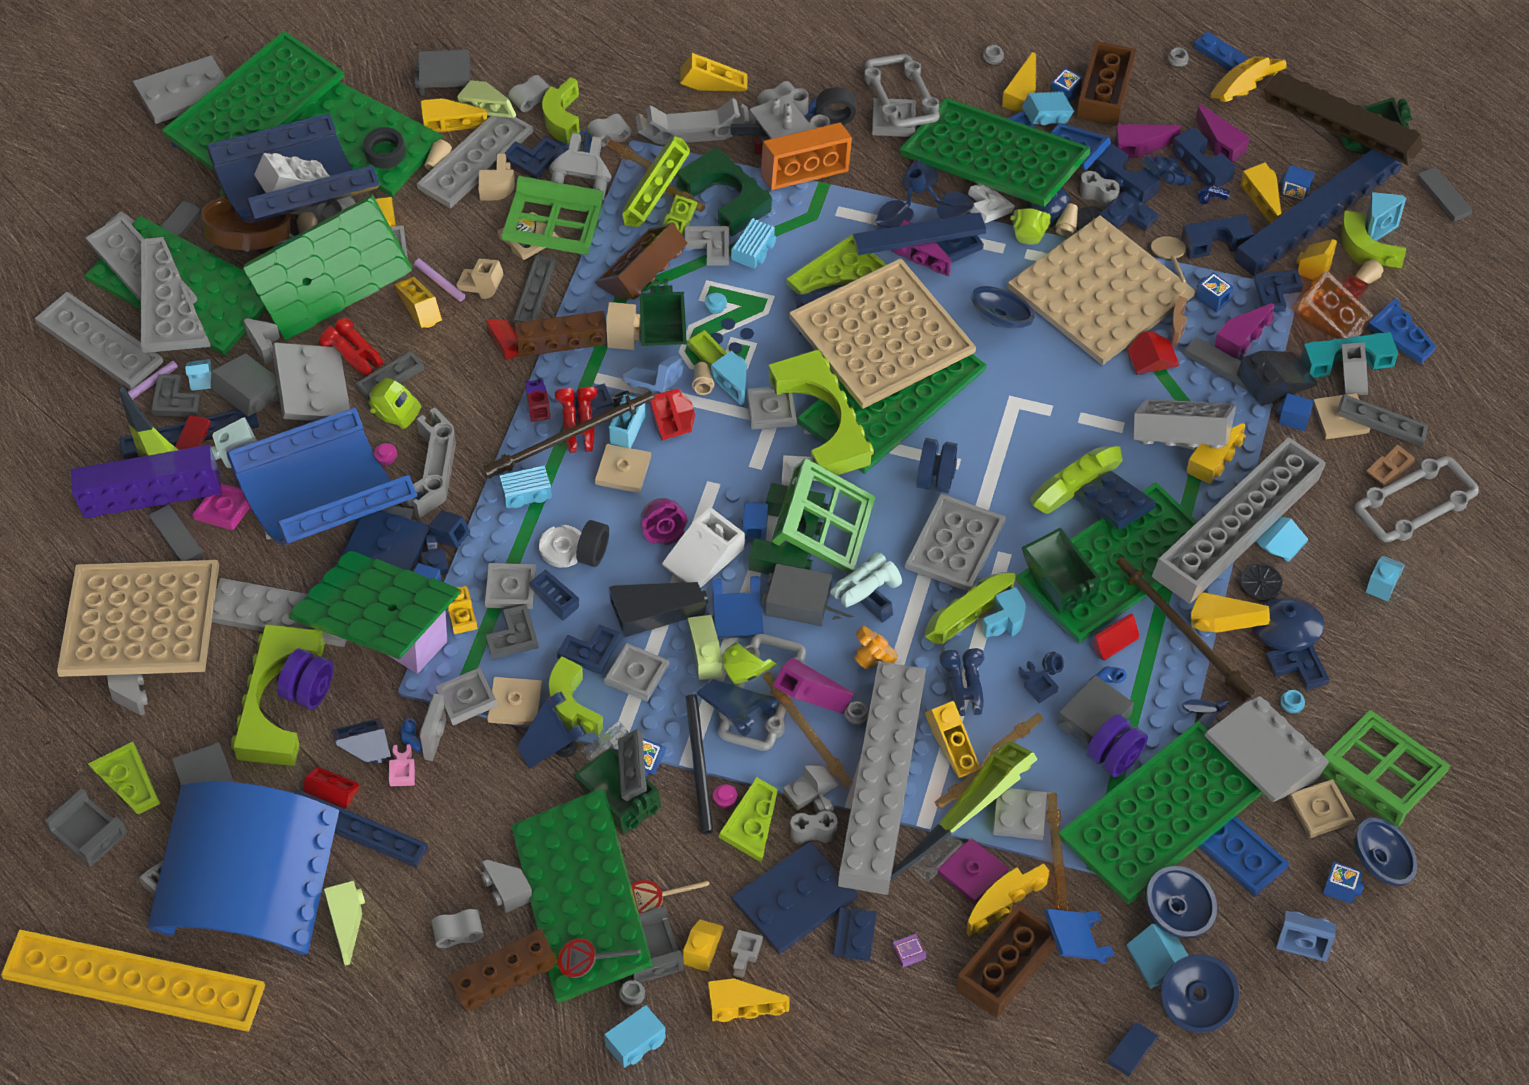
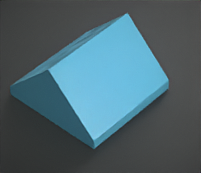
(1383, 214)
(1155, 953)

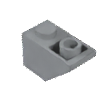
(1355, 368)
(127, 692)
(508, 884)

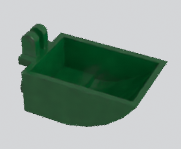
(1387, 109)
(662, 316)
(1061, 571)
(605, 774)

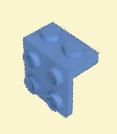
(657, 383)

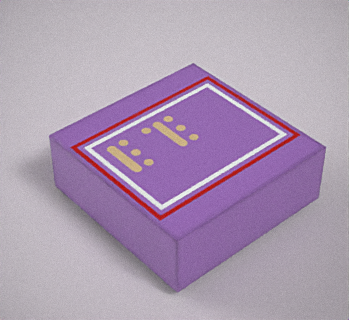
(909, 950)

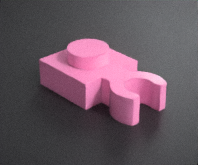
(402, 768)

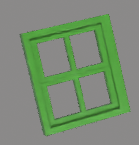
(559, 197)
(796, 501)
(1364, 787)

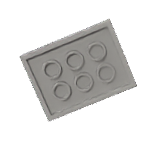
(178, 88)
(309, 381)
(955, 542)

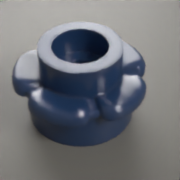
(1053, 663)

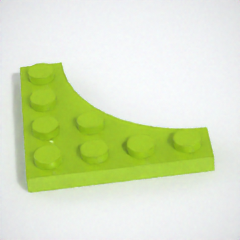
(835, 267)

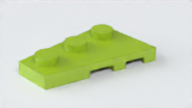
(127, 777)
(751, 820)

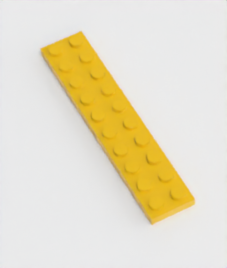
(133, 980)

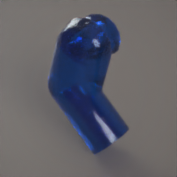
(1212, 191)

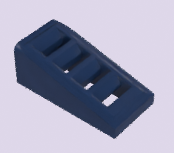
(558, 607)

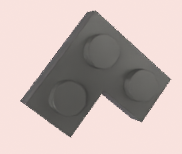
(169, 400)
(518, 637)

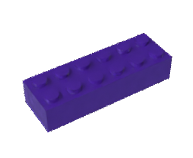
(146, 481)

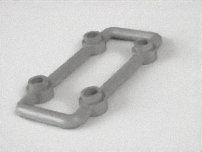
(912, 70)
(1428, 470)
(775, 725)

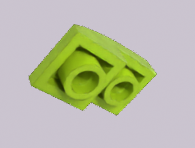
(681, 213)

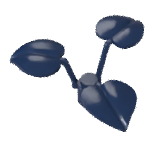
(917, 180)

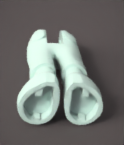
(866, 579)

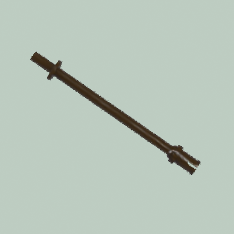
(507, 462)
(1232, 678)

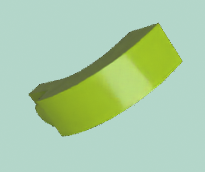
(557, 120)
(1364, 248)
(565, 679)

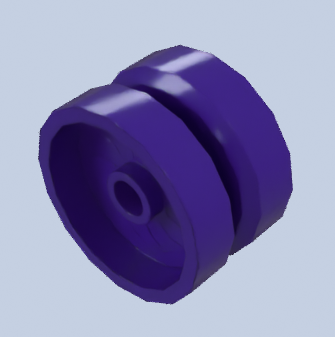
(305, 679)
(1117, 745)

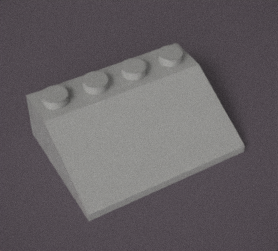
(1184, 423)
(1267, 749)

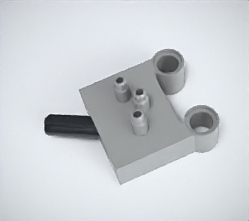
(780, 117)

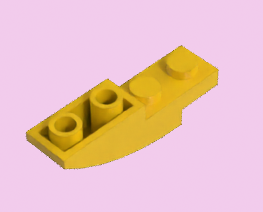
(1244, 77)
(999, 898)

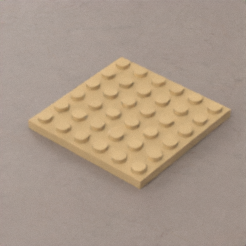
(1100, 289)
(882, 332)
(139, 618)

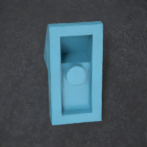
(199, 374)

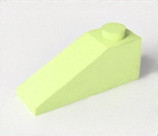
(487, 97)
(705, 647)
(346, 914)

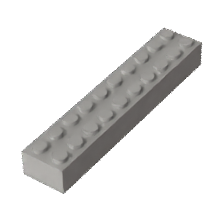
(1238, 520)
(882, 778)

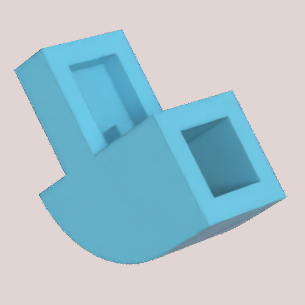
(1009, 614)

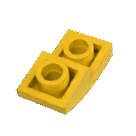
(462, 613)

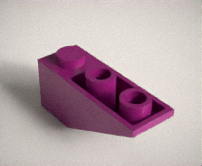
(1221, 134)
(1144, 139)
(928, 255)
(1239, 332)
(812, 687)

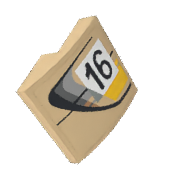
(524, 250)

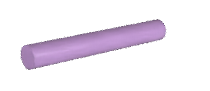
(441, 281)
(150, 381)

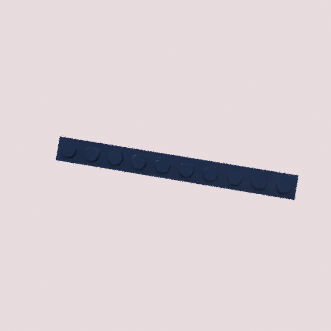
(1315, 211)

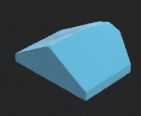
(1283, 539)

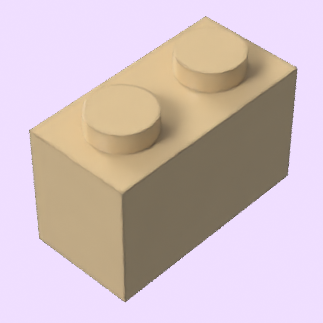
(622, 326)

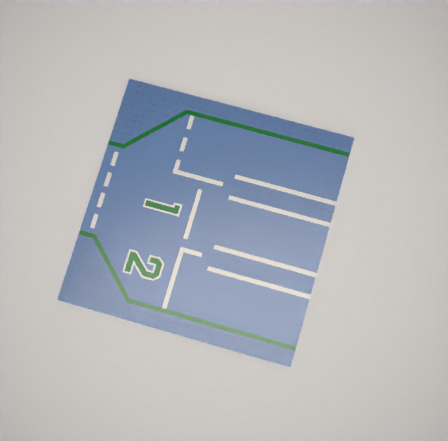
(1014, 430)

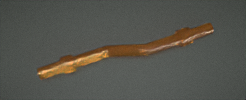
(629, 154)
(1020, 731)
(833, 764)
(1053, 817)

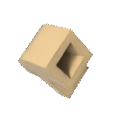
(496, 183)
(482, 279)

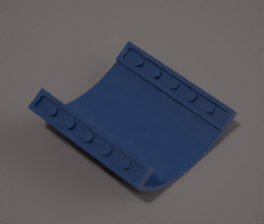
(308, 139)

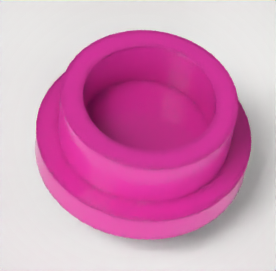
(385, 453)
(725, 796)

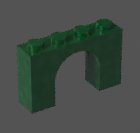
(718, 169)
(766, 554)

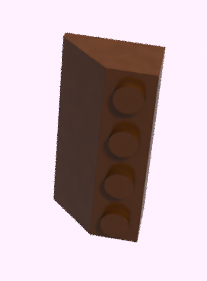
(643, 262)

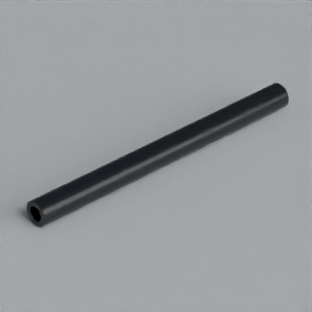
(699, 764)

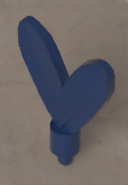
(1208, 709)

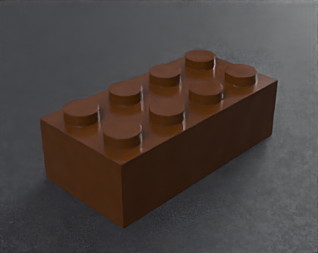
(1106, 83)
(1006, 961)

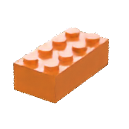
(805, 156)

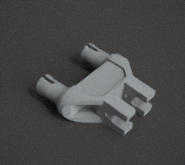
(582, 164)

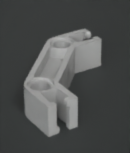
(692, 125)
(438, 463)

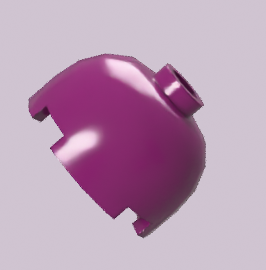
(663, 521)

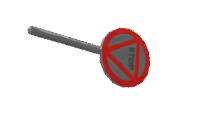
(580, 956)

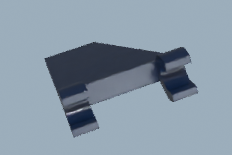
(736, 703)
(547, 733)

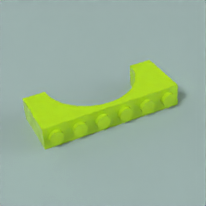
(812, 376)
(256, 736)

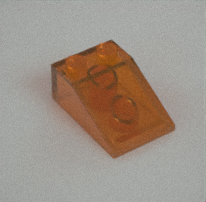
(1332, 308)

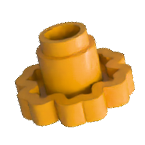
(873, 649)

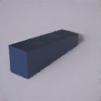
(878, 605)

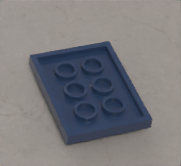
(389, 539)
(793, 898)

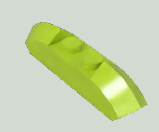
(655, 182)
(1080, 473)
(966, 610)

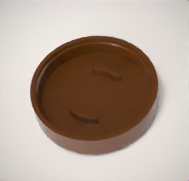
(226, 229)

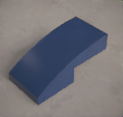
(1132, 1049)

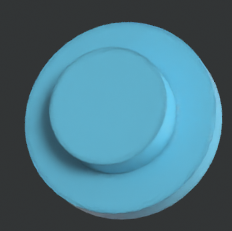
(715, 303)
(1292, 701)

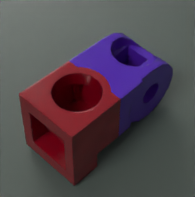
(537, 400)

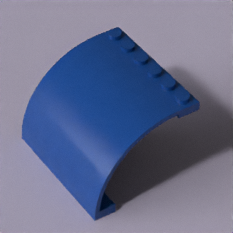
(315, 478)
(244, 863)

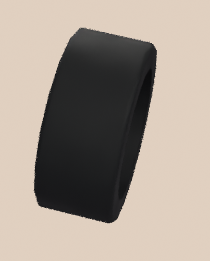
(836, 95)
(389, 160)
(592, 543)

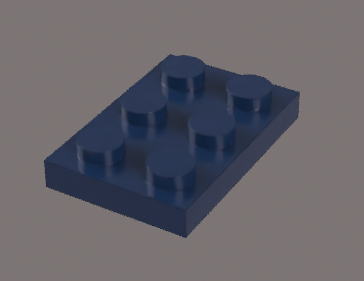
(1115, 500)

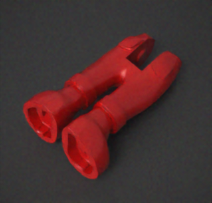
(356, 358)
(584, 397)

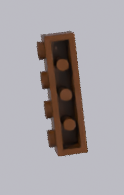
(561, 333)
(503, 970)

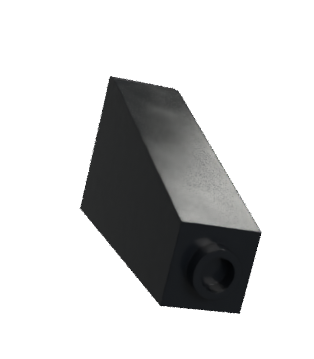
(655, 605)

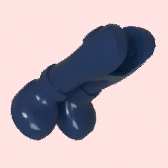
(971, 661)

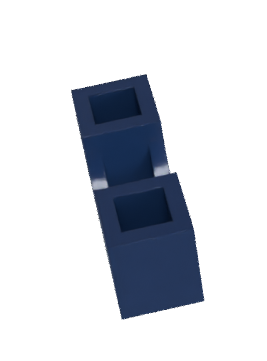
(1190, 149)
(1112, 166)
(1230, 230)

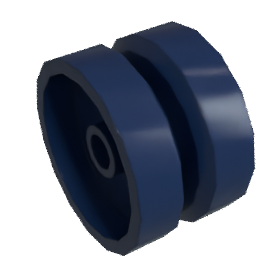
(941, 466)

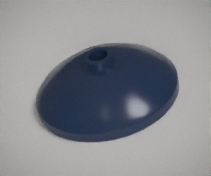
(1002, 307)
(1292, 624)
(1385, 852)
(1190, 897)
(1218, 995)

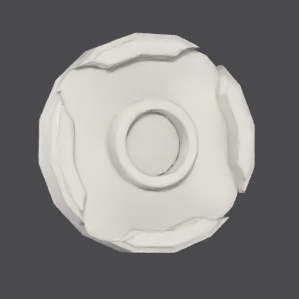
(559, 546)

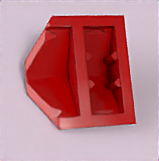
(1152, 353)
(672, 414)

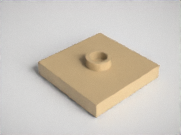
(1333, 425)
(623, 468)
(516, 700)
(1321, 808)

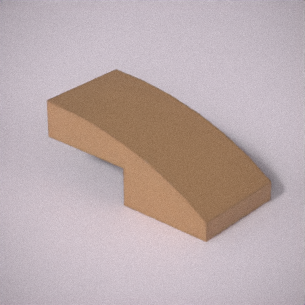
(1178, 321)
(1391, 466)

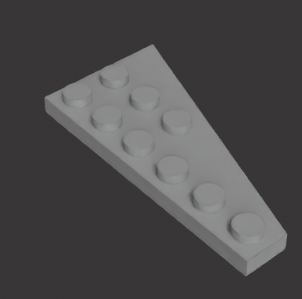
(166, 308)

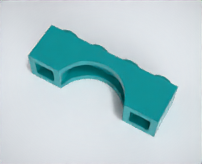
(1321, 356)

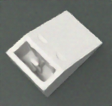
(283, 172)
(705, 548)

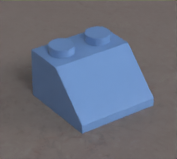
(1306, 935)

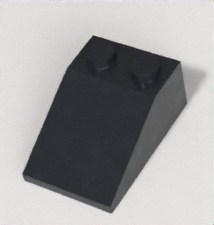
(1273, 375)

